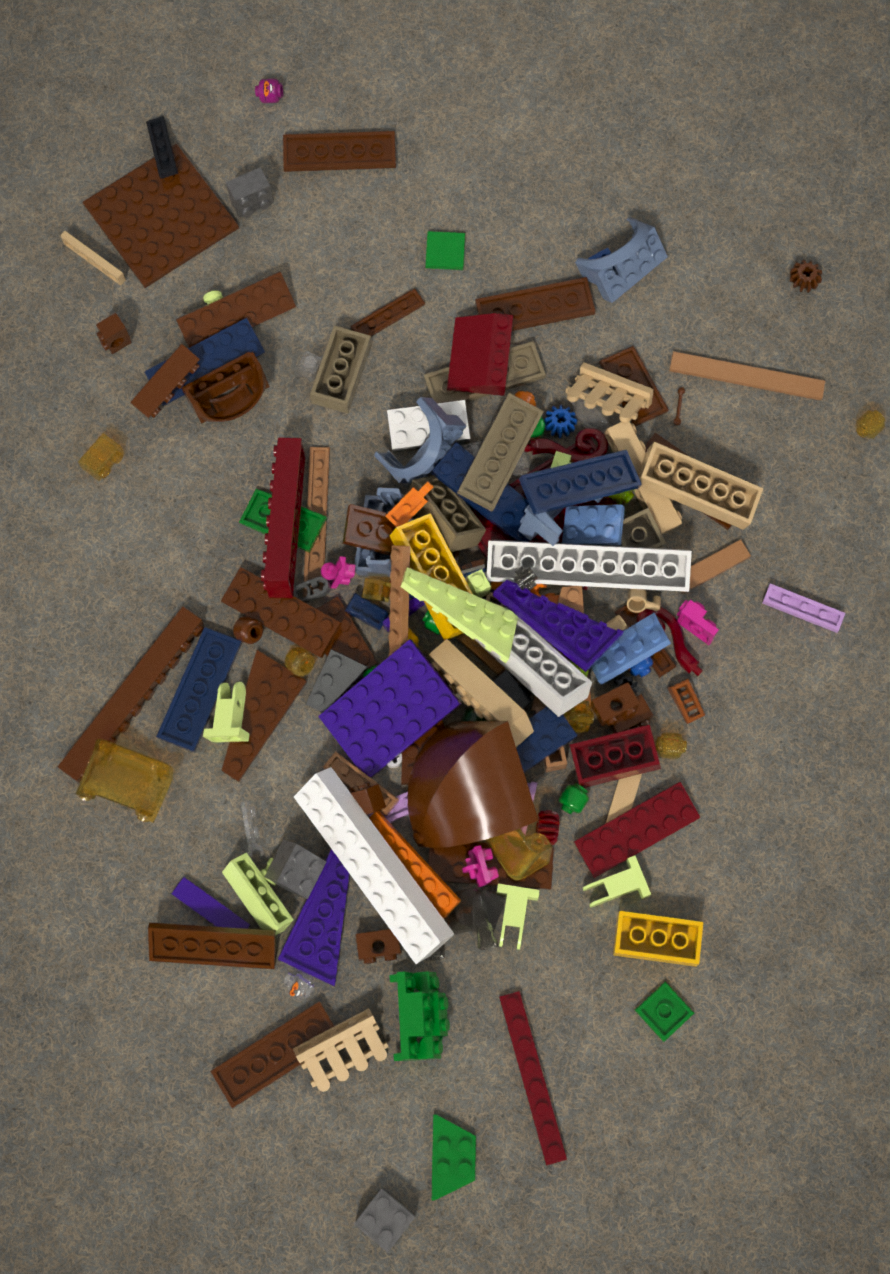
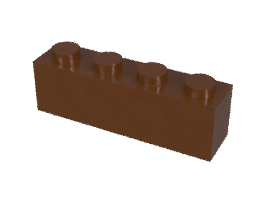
(165, 381)

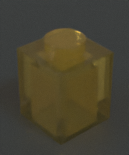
(376, 590)

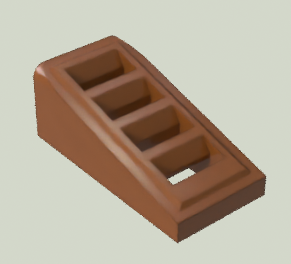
(680, 704)

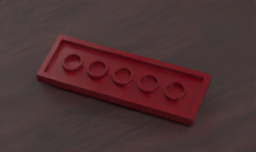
(636, 829)

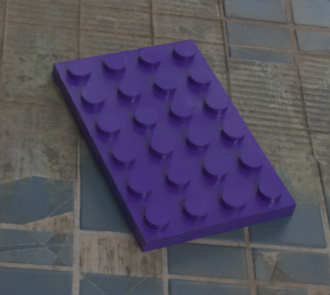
(389, 709)

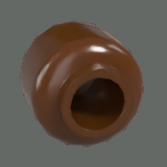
(248, 630)

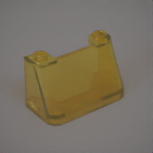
(125, 779)
(520, 854)

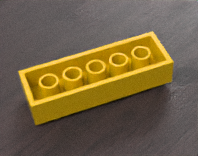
(433, 558)

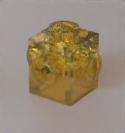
(580, 717)

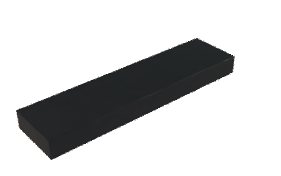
(162, 147)

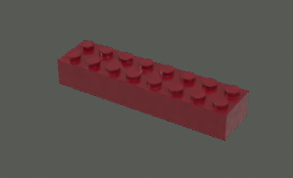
(284, 518)

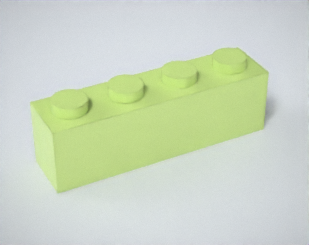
(257, 894)

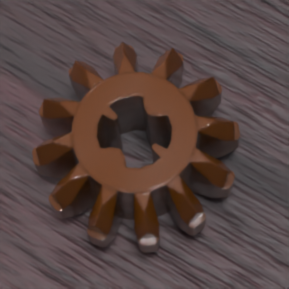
(802, 280)

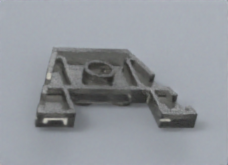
(466, 917)

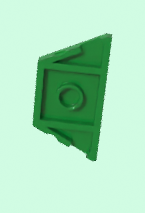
(451, 1157)

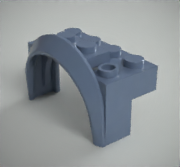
(631, 262)
(443, 432)
(542, 525)
(371, 562)

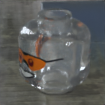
(299, 985)

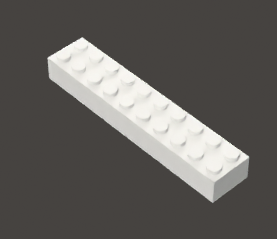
(591, 565)
(373, 865)

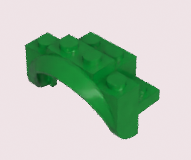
(421, 1015)

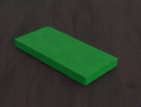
(257, 511)

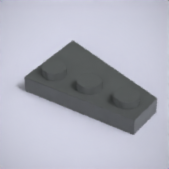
(334, 679)

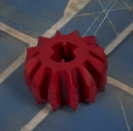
(548, 825)

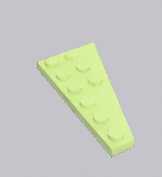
(467, 612)

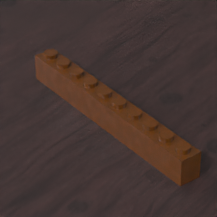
(135, 690)

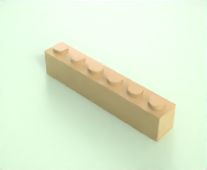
(624, 437)

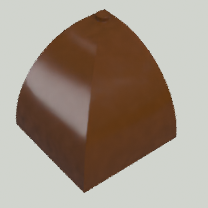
(468, 786)

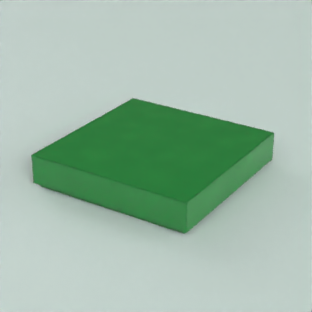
(445, 250)
(664, 1011)

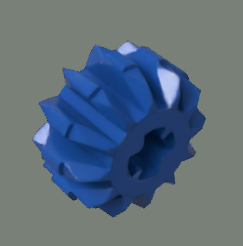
(557, 414)

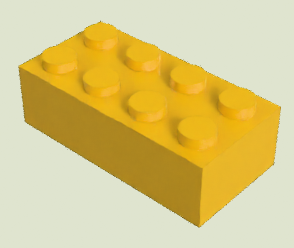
(658, 938)

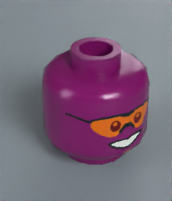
(269, 90)

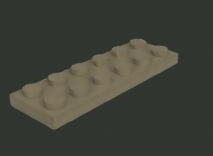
(523, 368)
(500, 452)

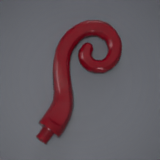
(542, 445)
(683, 656)

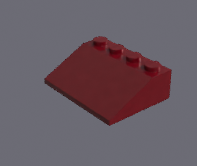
(480, 354)

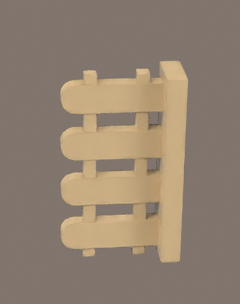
(619, 388)
(343, 1035)

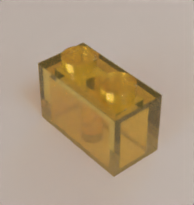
(101, 457)

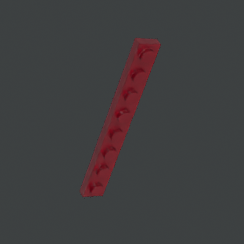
(533, 1078)

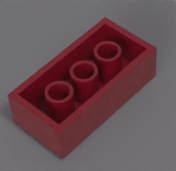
(615, 756)

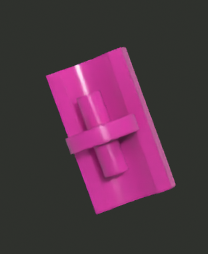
(340, 572)
(477, 866)

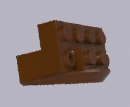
(241, 371)

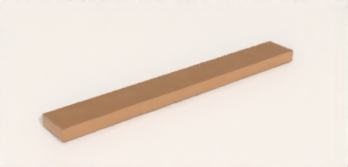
(747, 375)
(318, 503)

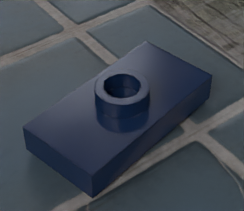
(367, 611)

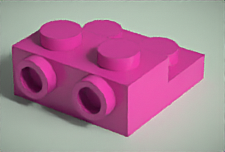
(692, 616)

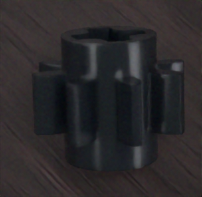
(626, 680)

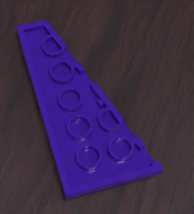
(560, 625)
(318, 930)

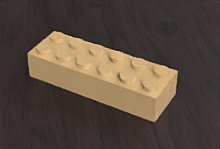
(699, 486)
(479, 690)

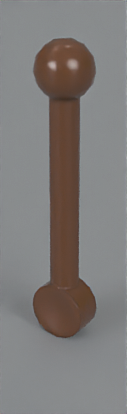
(677, 421)

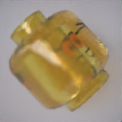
(870, 424)
(299, 661)
(671, 745)

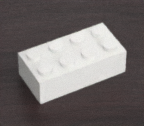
(411, 428)

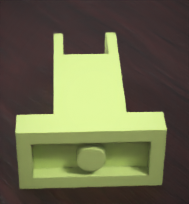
(228, 715)
(622, 883)
(515, 907)

